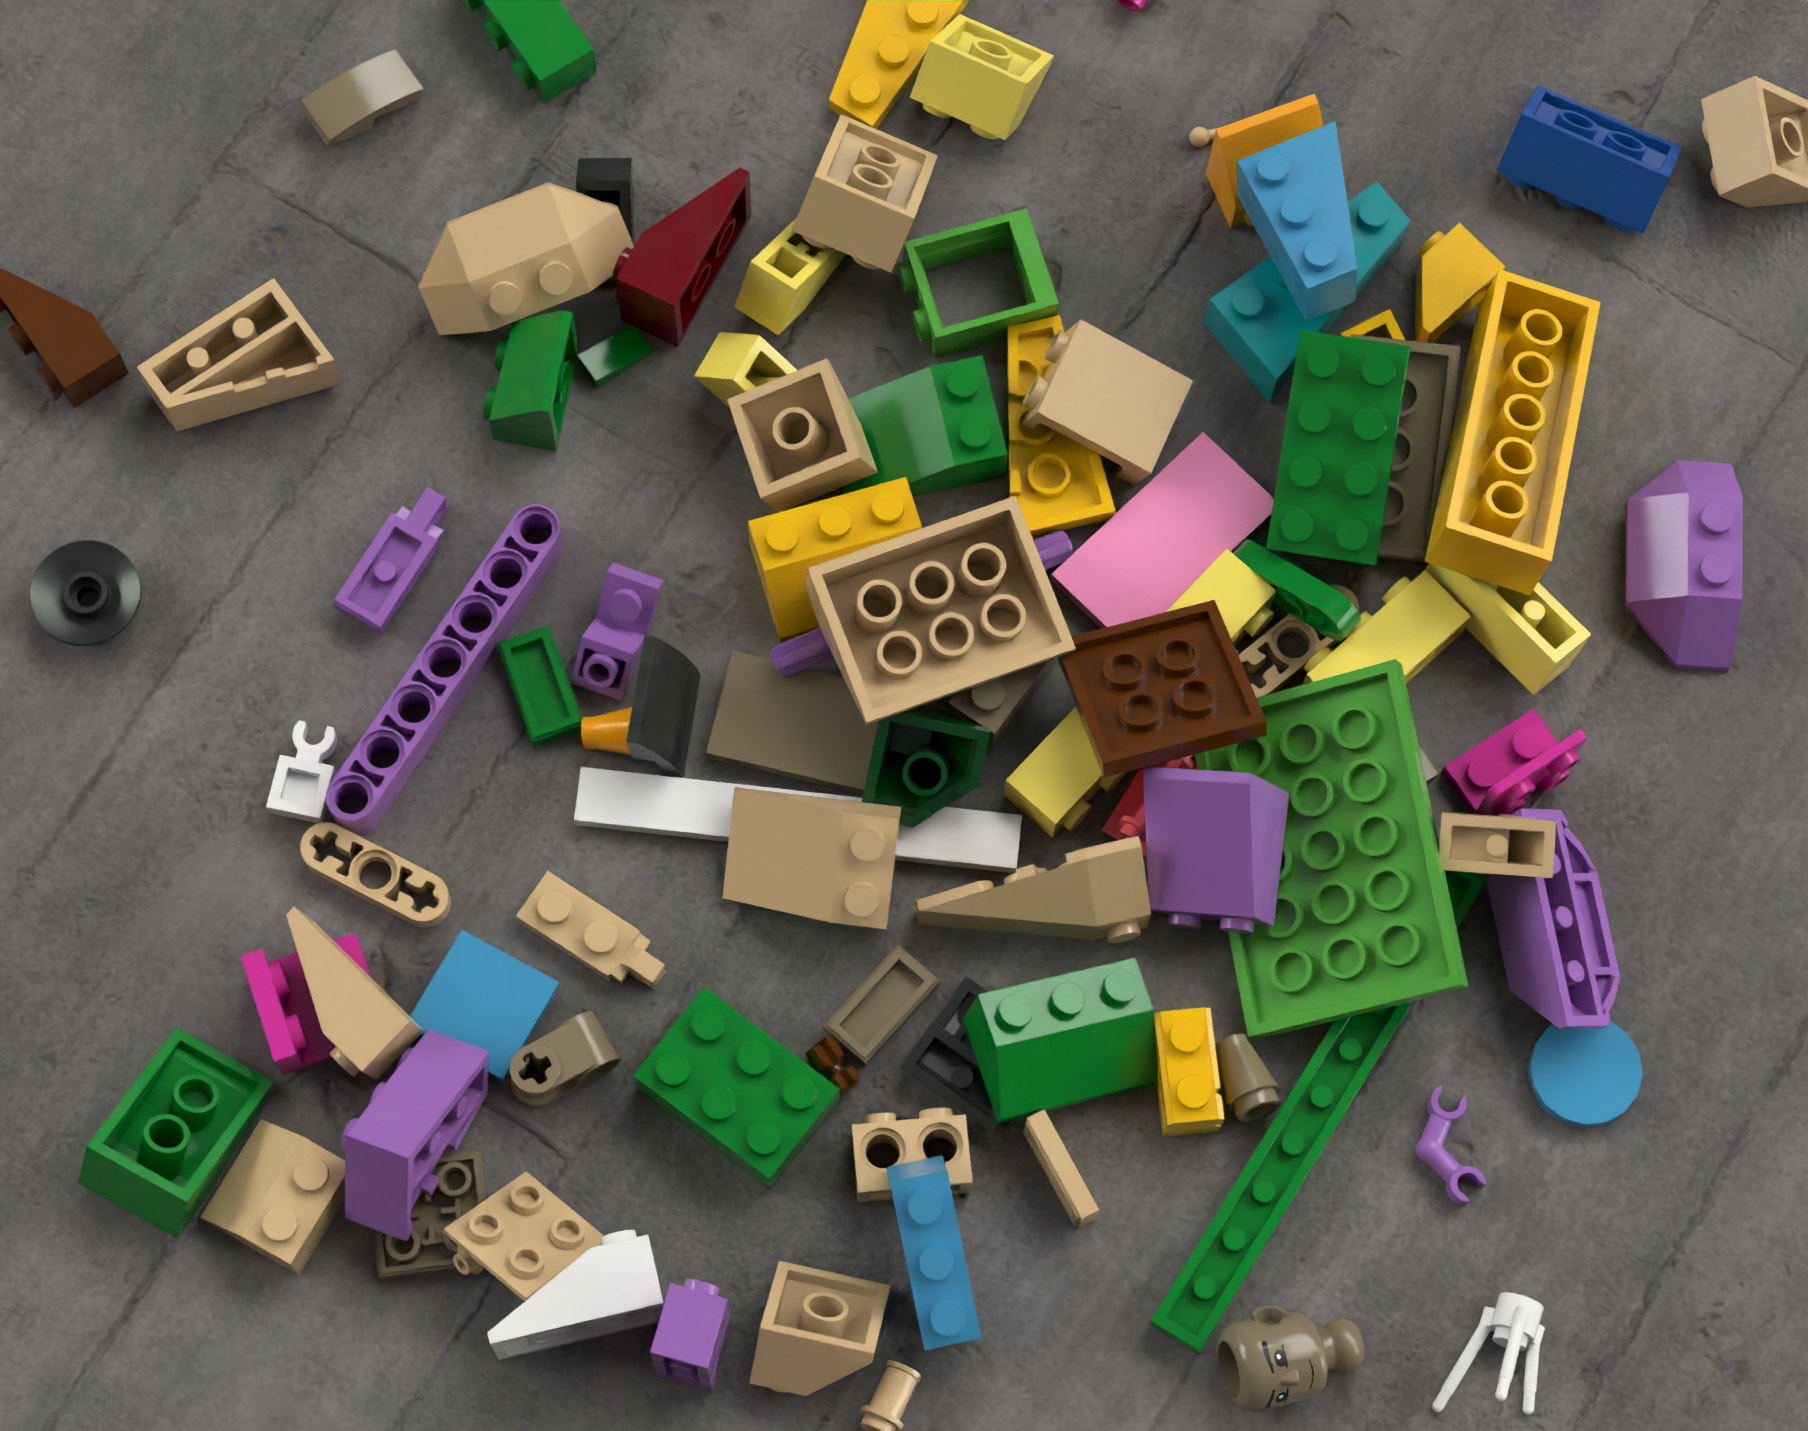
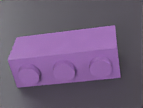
(691, 1334)

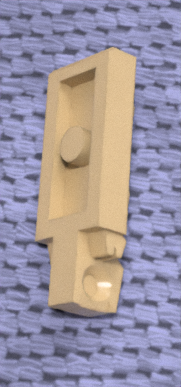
(589, 932)

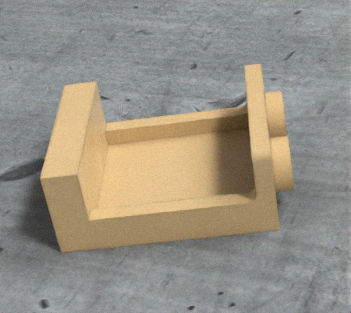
(1107, 398)

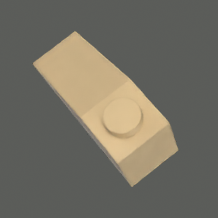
(350, 1005)

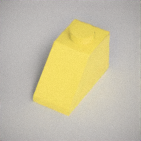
(740, 364)

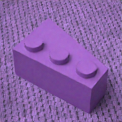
(408, 1128)

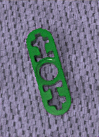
(1301, 592)

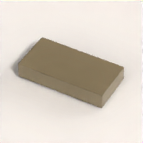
(881, 1005)

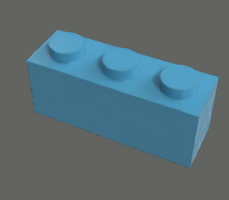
(933, 1252)

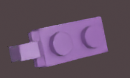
(393, 563)

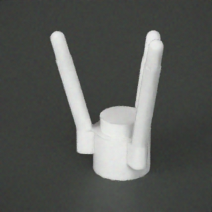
(1514, 1327)

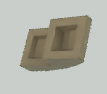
(358, 96)

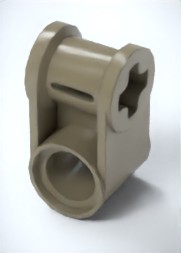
(568, 1055)

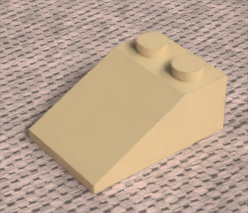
(865, 194)
(812, 856)

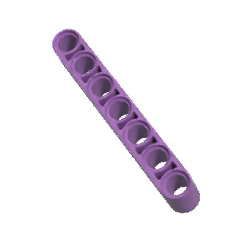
(440, 694)

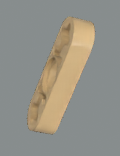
(1271, 680)
(346, 843)

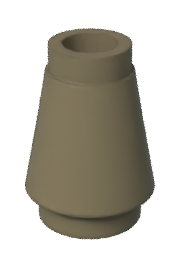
(1246, 1080)

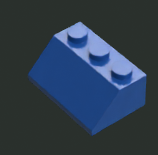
(1588, 160)

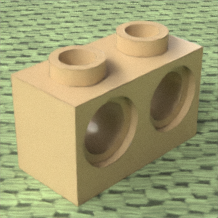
(909, 1139)

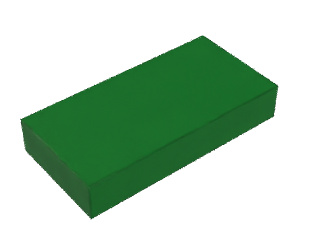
(540, 686)

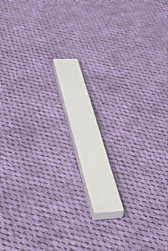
(705, 807)

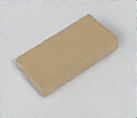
(1060, 1169)

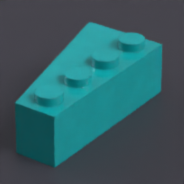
(1261, 321)

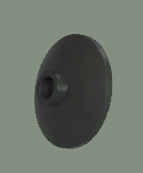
(78, 570)

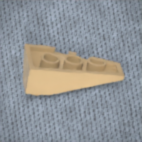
(1088, 898)

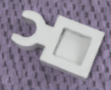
(302, 781)

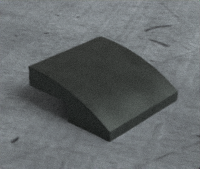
(663, 707)
(947, 1061)

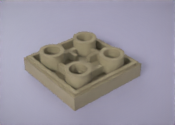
(428, 1248)

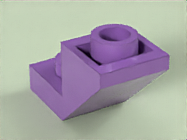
(616, 635)

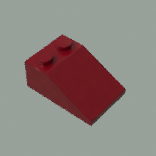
(680, 259)

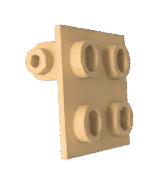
(521, 1236)

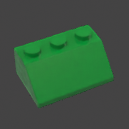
(1064, 1039)

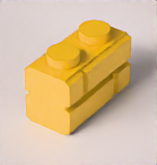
(1187, 1072)

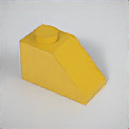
(1450, 281)

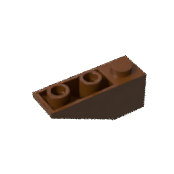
(64, 336)

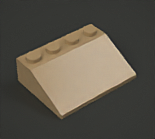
(938, 610)

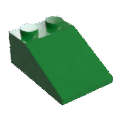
(933, 429)
(174, 1132)

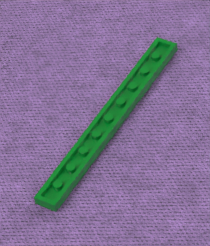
(1284, 1160)

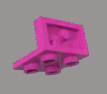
(1511, 765)
(288, 1007)

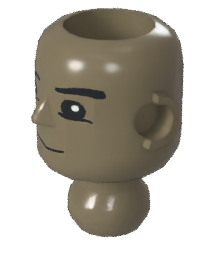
(1283, 1357)

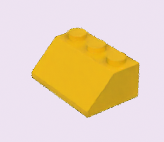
(820, 532)

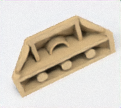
(521, 258)

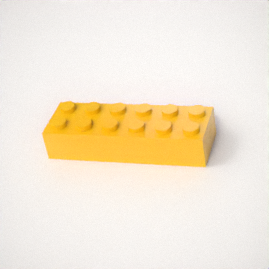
(1513, 433)

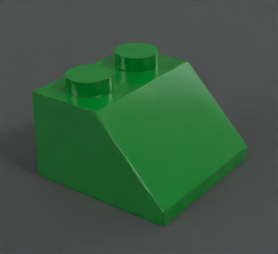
(533, 381)

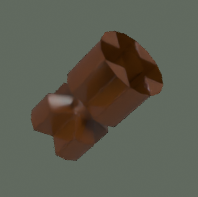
(827, 1058)

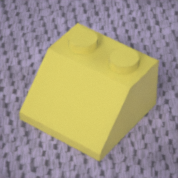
(980, 77)

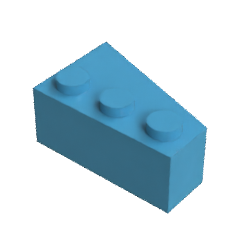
(1303, 217)

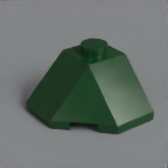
(924, 762)

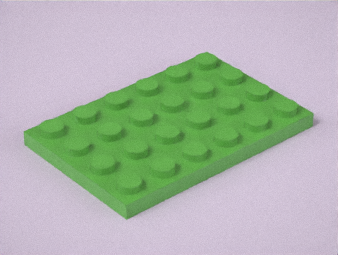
(1361, 870)

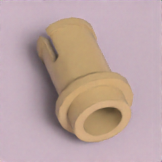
(890, 1398)

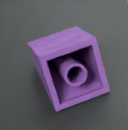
(1213, 847)

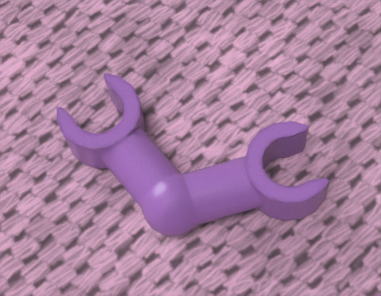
(1431, 1149)

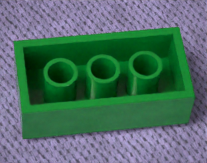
(1338, 447)

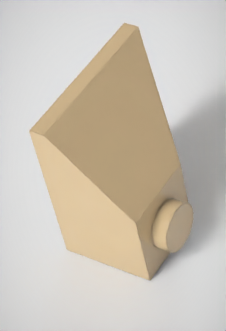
(816, 1329)

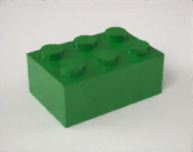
(737, 1088)

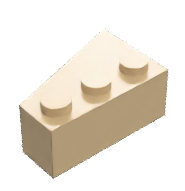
(239, 362)

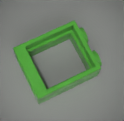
(1001, 232)

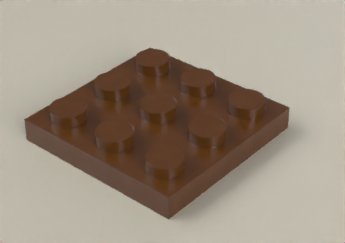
(1161, 689)

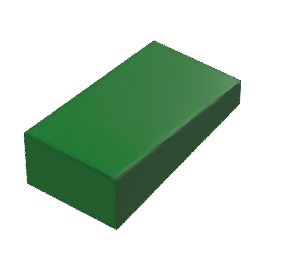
(614, 355)

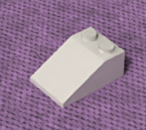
(595, 1296)

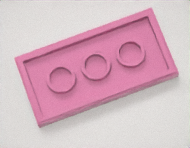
(1165, 537)

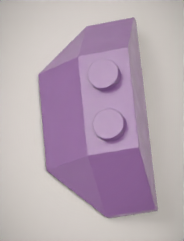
(1687, 562)
(1557, 935)

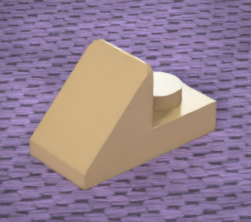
(1497, 844)

